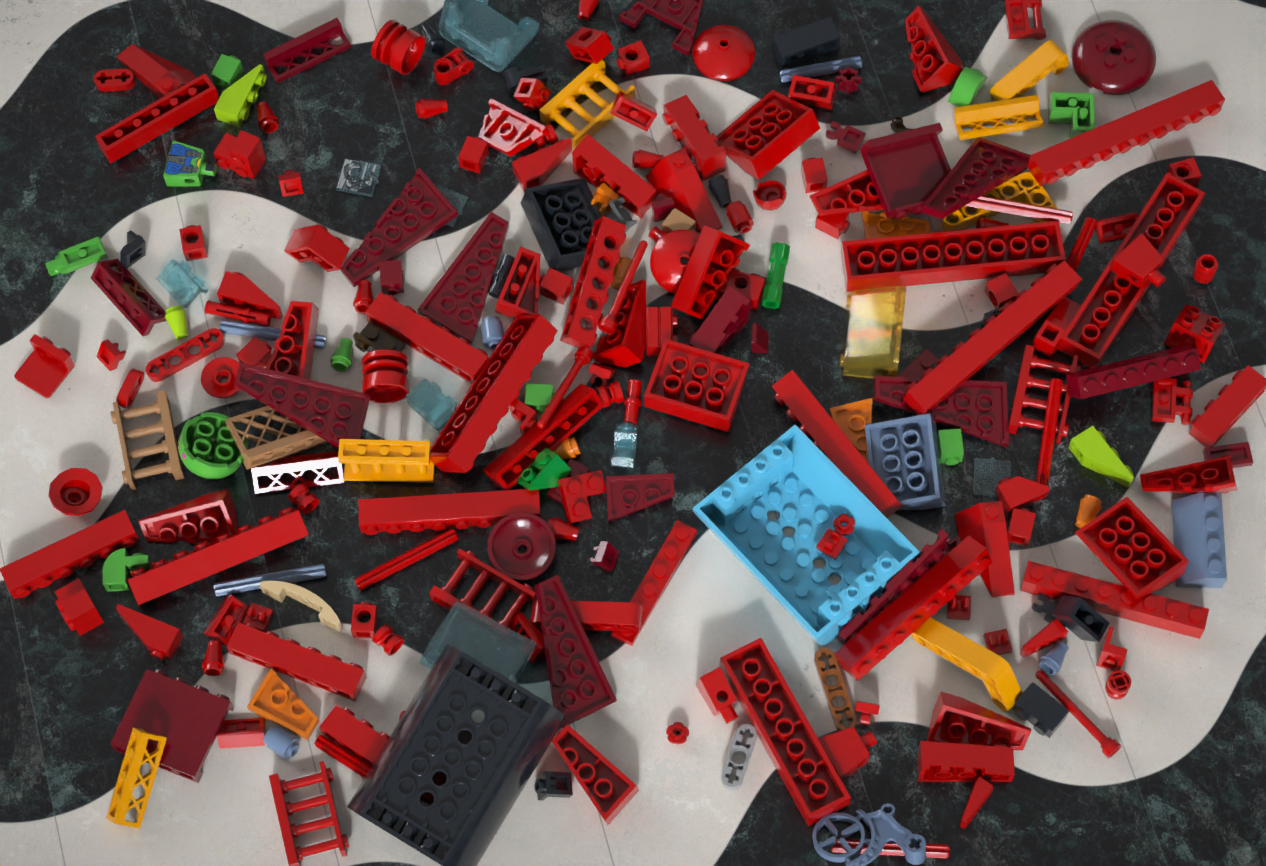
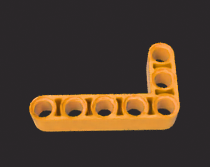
(1019, 194)
(972, 658)

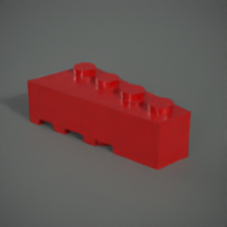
(695, 137)
(601, 166)
(707, 271)
(296, 341)
(964, 762)
(599, 778)

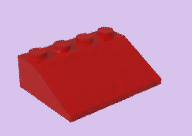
(768, 133)
(696, 385)
(1133, 549)

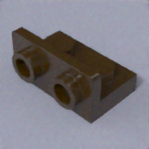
(376, 338)

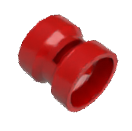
(548, 139)
(615, 394)
(303, 498)
(388, 640)
(1115, 689)

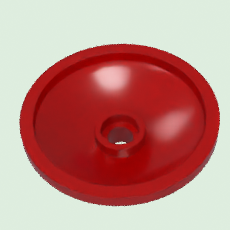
(719, 61)
(666, 258)

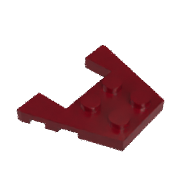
(677, 13)

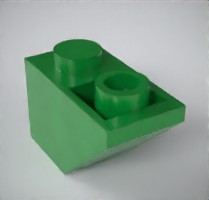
(544, 471)

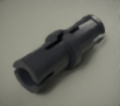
(500, 275)

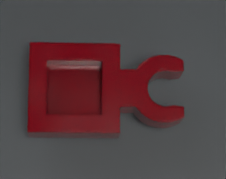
(848, 138)

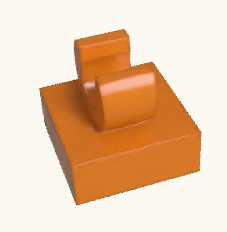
(603, 196)

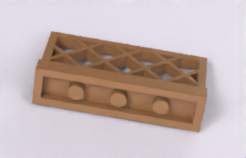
(269, 450)

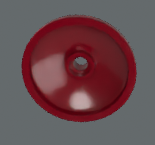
(519, 531)

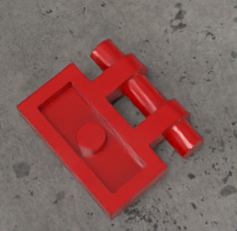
(1164, 401)

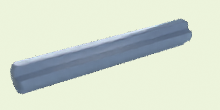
(821, 68)

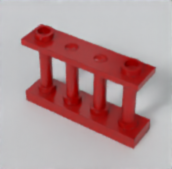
(1027, 380)
(468, 559)
(286, 809)

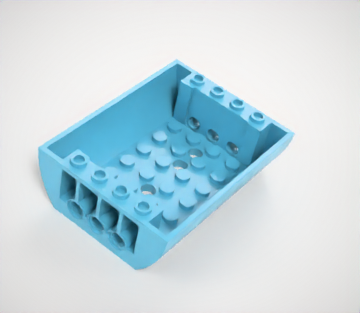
(808, 495)

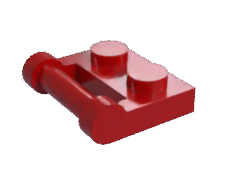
(1018, 20)

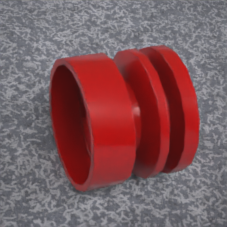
(398, 47)
(385, 376)

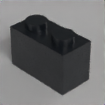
(1080, 618)
(1040, 710)

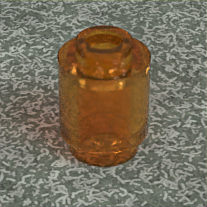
(620, 271)

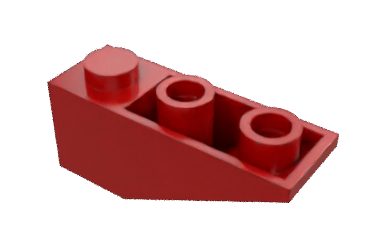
(538, 167)
(1055, 325)

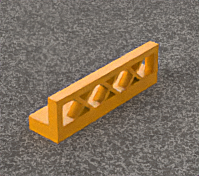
(996, 114)
(128, 775)

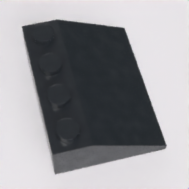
(562, 221)

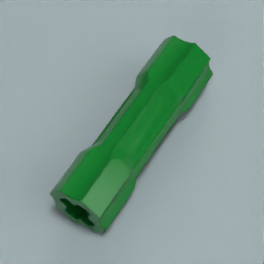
(777, 265)

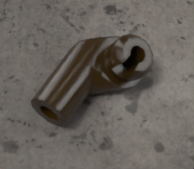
(897, 125)

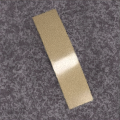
(279, 590)

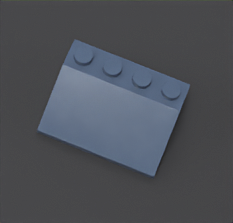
(908, 460)

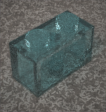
(431, 404)

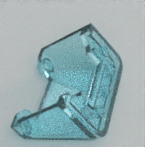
(485, 32)

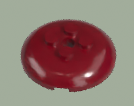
(1109, 72)

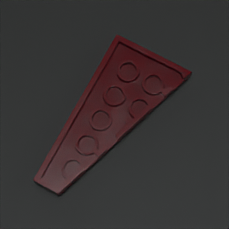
(975, 174)
(317, 406)
(973, 407)
(897, 585)
(573, 668)

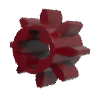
(848, 80)

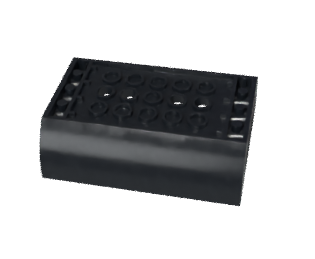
(481, 775)

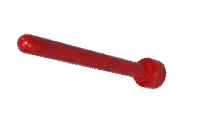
(608, 323)
(582, 357)
(1108, 745)

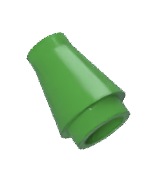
(342, 356)

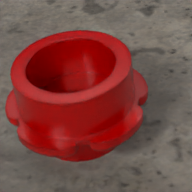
(844, 530)
(677, 739)

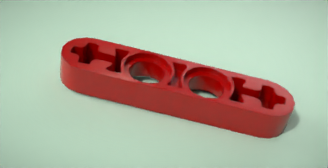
(186, 358)

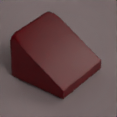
(760, 339)

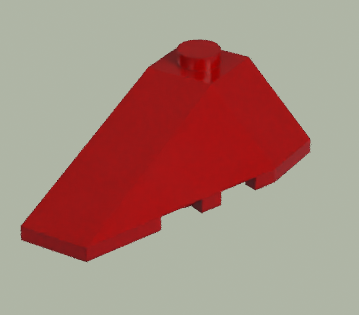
(969, 723)

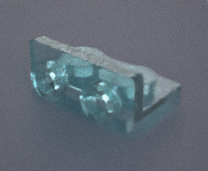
(182, 282)

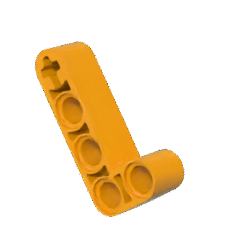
(1031, 71)

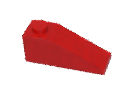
(243, 293)
(157, 636)

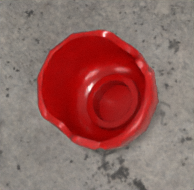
(770, 195)

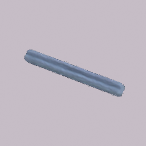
(259, 331)
(253, 582)

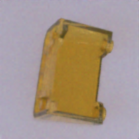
(874, 332)

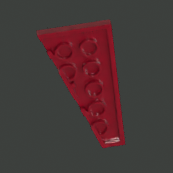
(406, 222)
(463, 289)

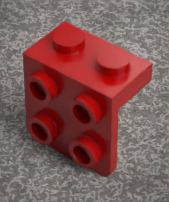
(45, 367)

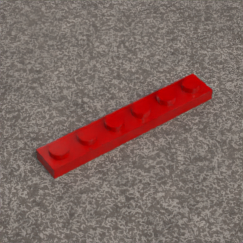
(659, 575)

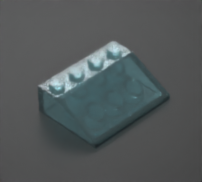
(481, 639)

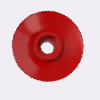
(217, 370)

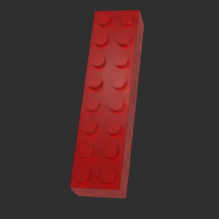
(492, 393)
(784, 731)

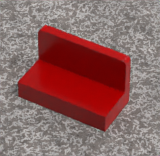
(1111, 656)

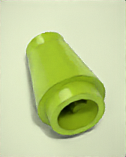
(177, 321)

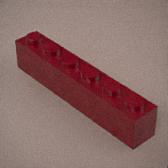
(1133, 372)

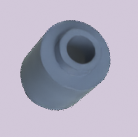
(491, 331)
(281, 742)

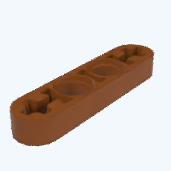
(836, 690)

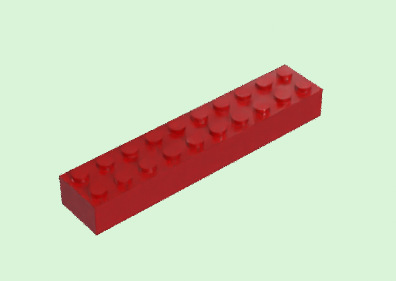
(951, 256)
(1113, 297)

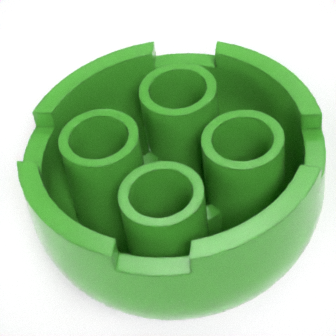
(209, 447)

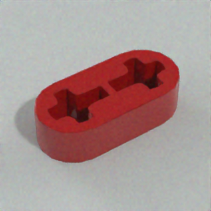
(114, 80)
(130, 388)

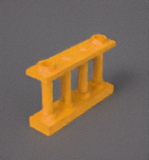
(567, 99)
(386, 460)

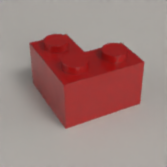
(241, 154)
(317, 245)
(77, 607)

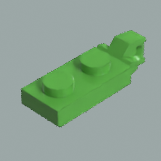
(77, 257)

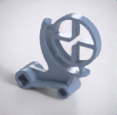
(882, 829)

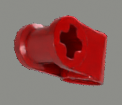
(454, 64)

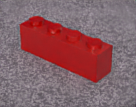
(1228, 407)

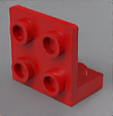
(1195, 330)

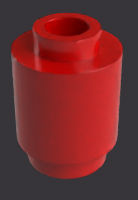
(739, 217)
(1205, 268)

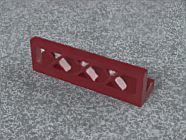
(306, 43)
(125, 296)

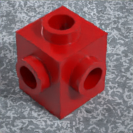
(532, 93)

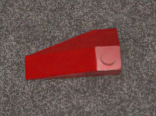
(932, 55)
(154, 71)
(678, 179)
(848, 196)
(629, 339)
(1199, 477)
(194, 520)
(987, 526)

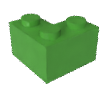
(1072, 109)

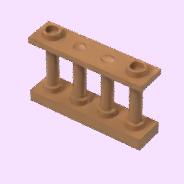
(168, 446)

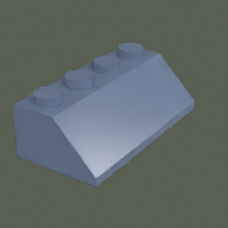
(1200, 538)

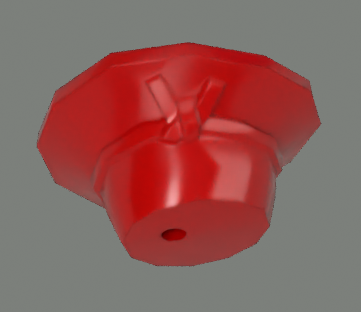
(75, 491)

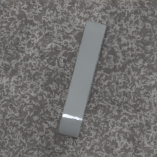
(727, 771)

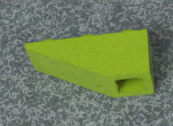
(237, 99)
(1094, 453)

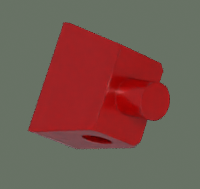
(1139, 263)
(716, 685)
(847, 750)

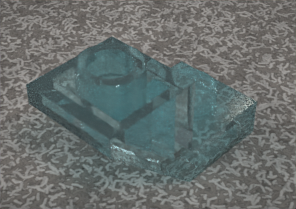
(625, 445)

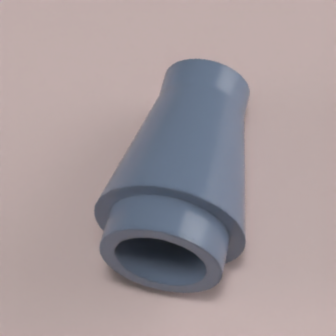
(1052, 660)

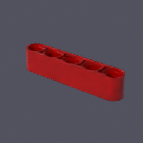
(601, 615)

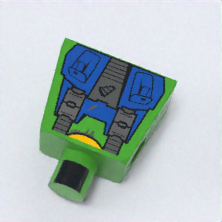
(187, 166)

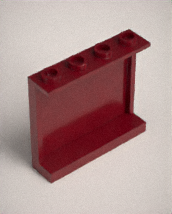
(906, 168)
(180, 713)

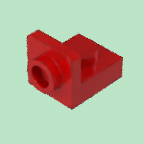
(524, 413)

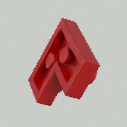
(575, 491)

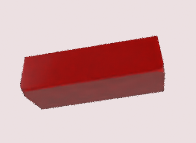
(633, 111)
(1115, 227)
(226, 619)
(242, 733)

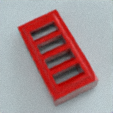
(532, 632)
(1046, 637)
(979, 795)

